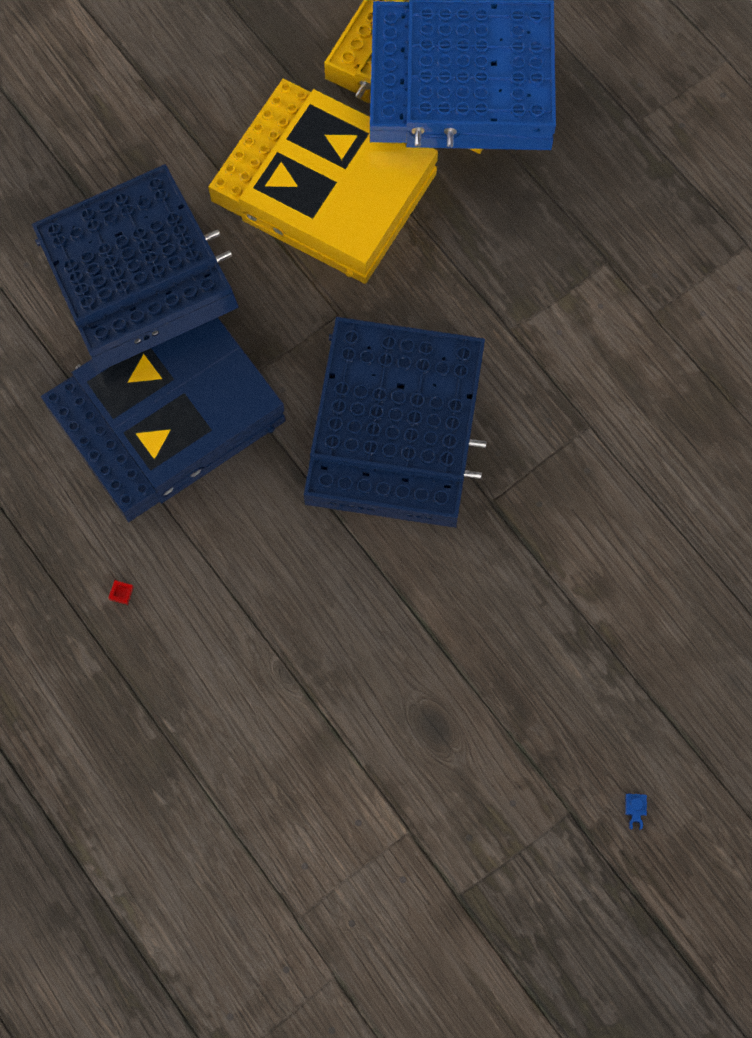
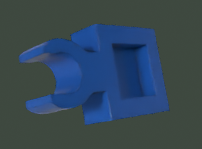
(636, 807)

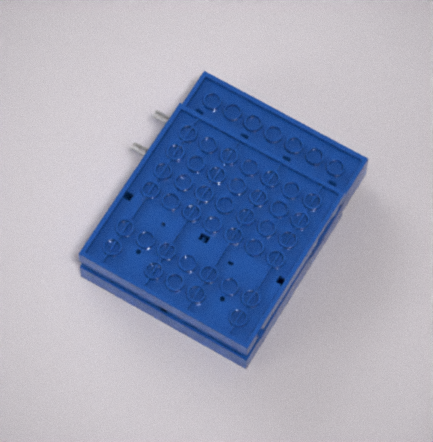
(463, 74)

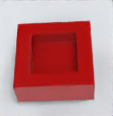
(121, 592)

